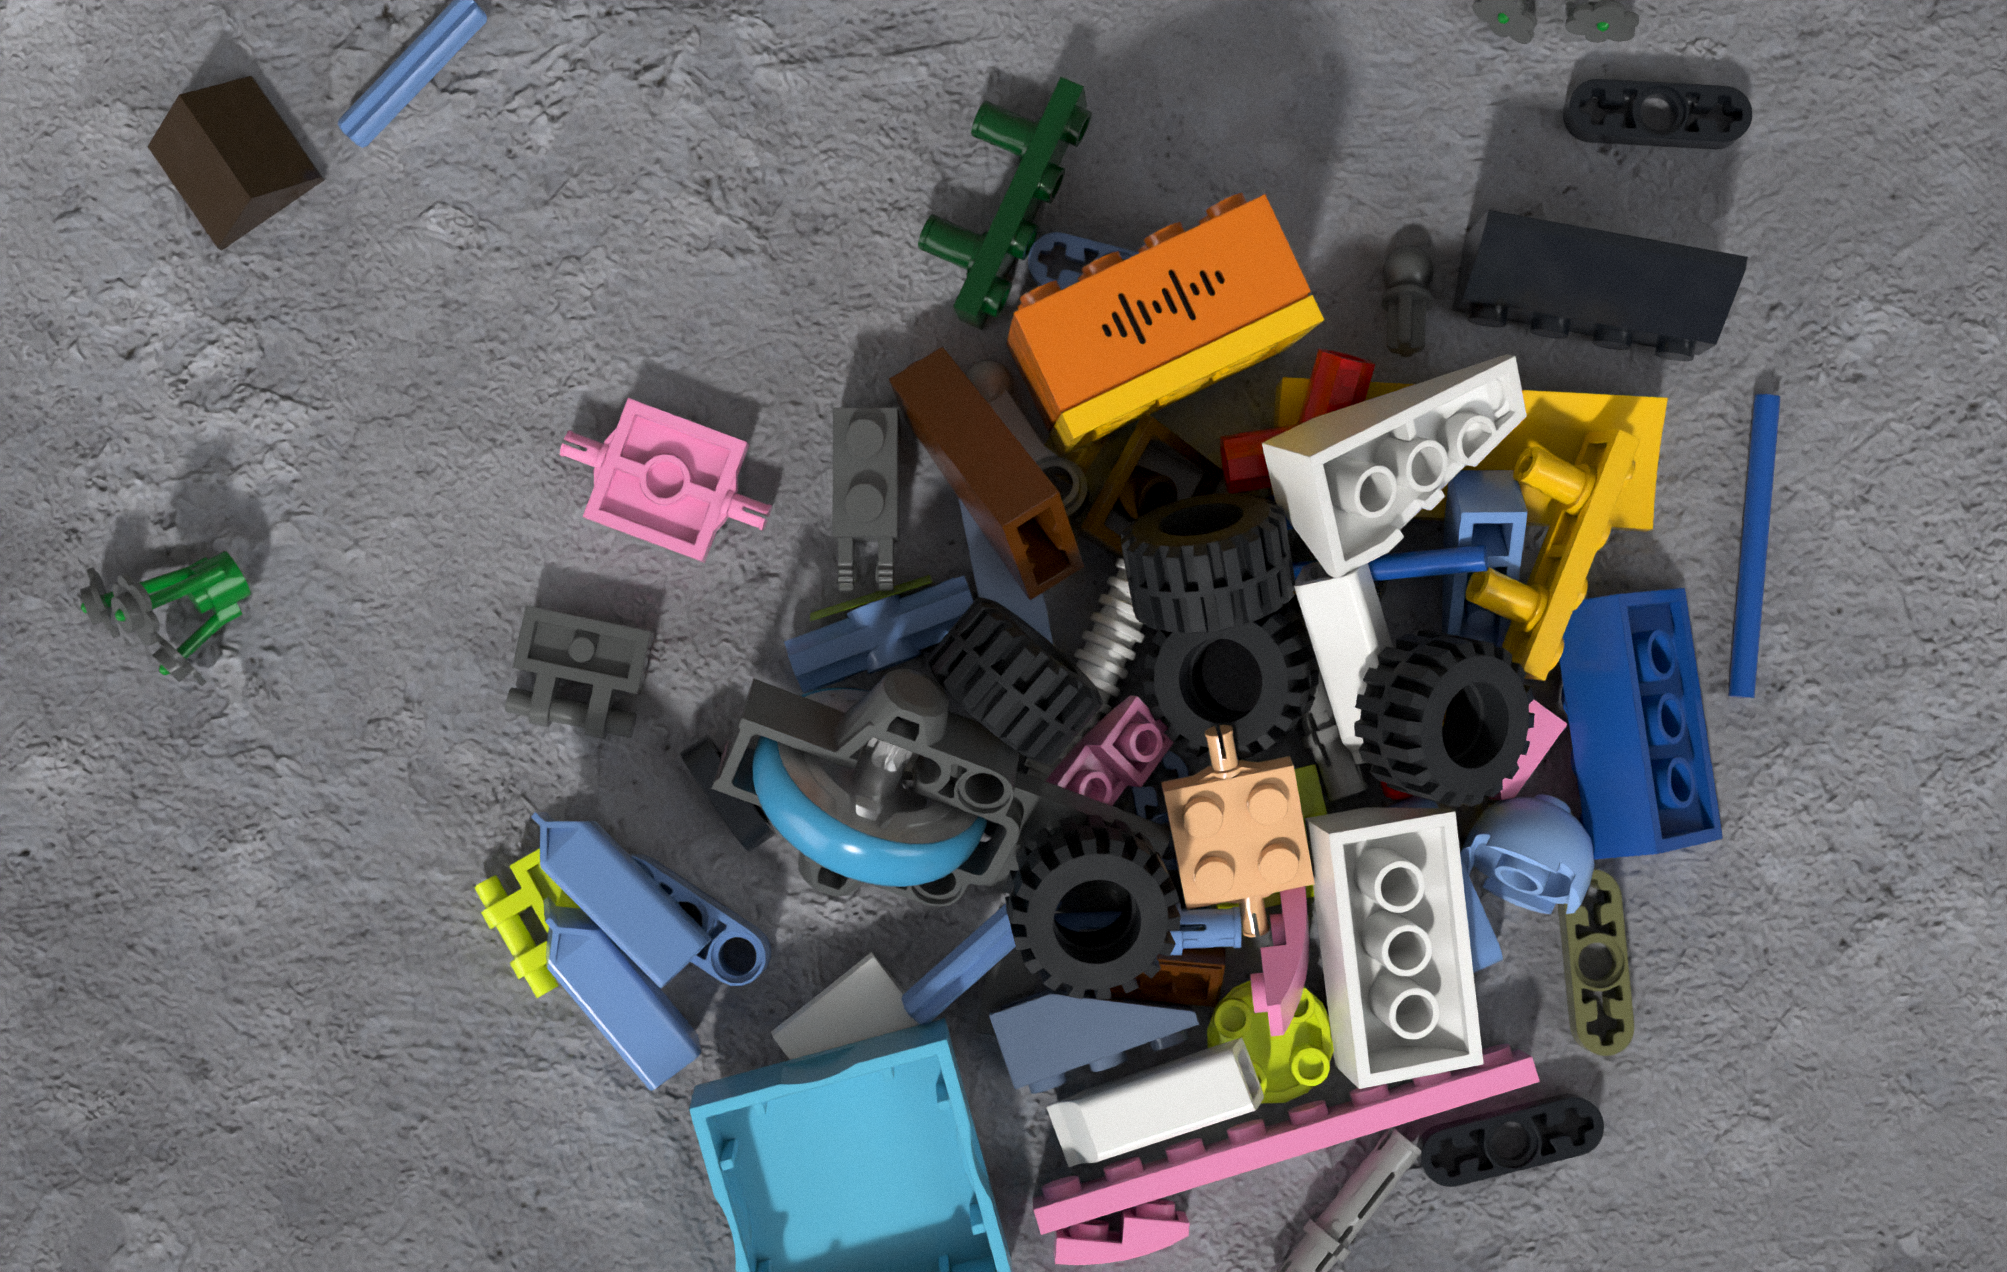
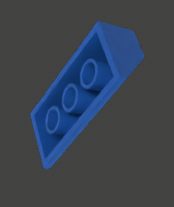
(1638, 725)

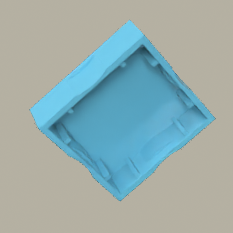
(852, 1161)

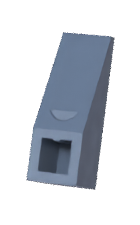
(1058, 1033)

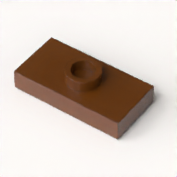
(1183, 979)

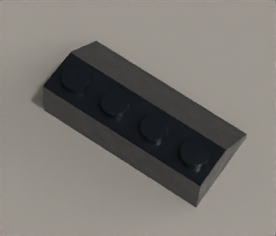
(1596, 285)

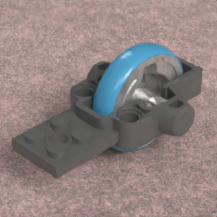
(862, 824)

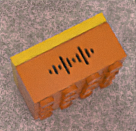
(1160, 321)

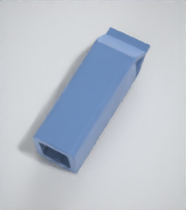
(619, 896)
(618, 996)

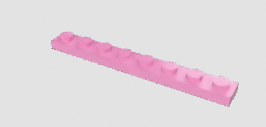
(1255, 1146)

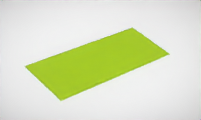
(869, 598)

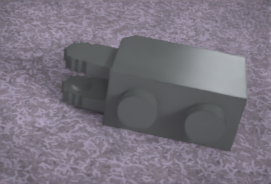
(866, 489)

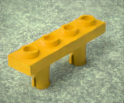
(1576, 533)

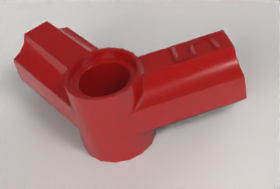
(1334, 384)

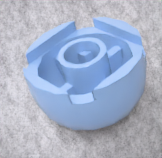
(1531, 853)

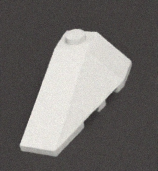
(1375, 464)

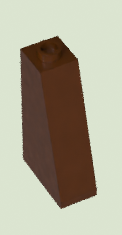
(989, 472)

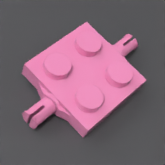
(666, 480)

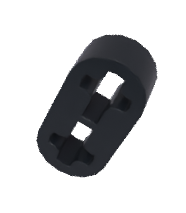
(743, 818)

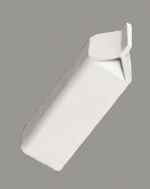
(1346, 638)
(1157, 1103)

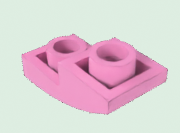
(1114, 753)
(1284, 963)
(1141, 1232)

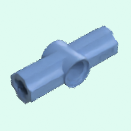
(878, 635)

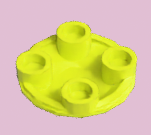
(1283, 1063)

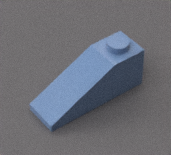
(1487, 511)

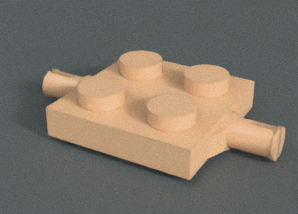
(1238, 831)

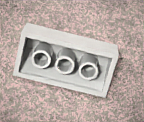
(1394, 943)

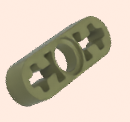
(1585, 1010)

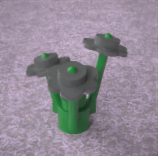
(207, 582)

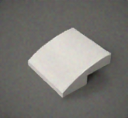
(851, 1009)

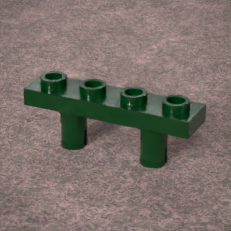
(1012, 232)

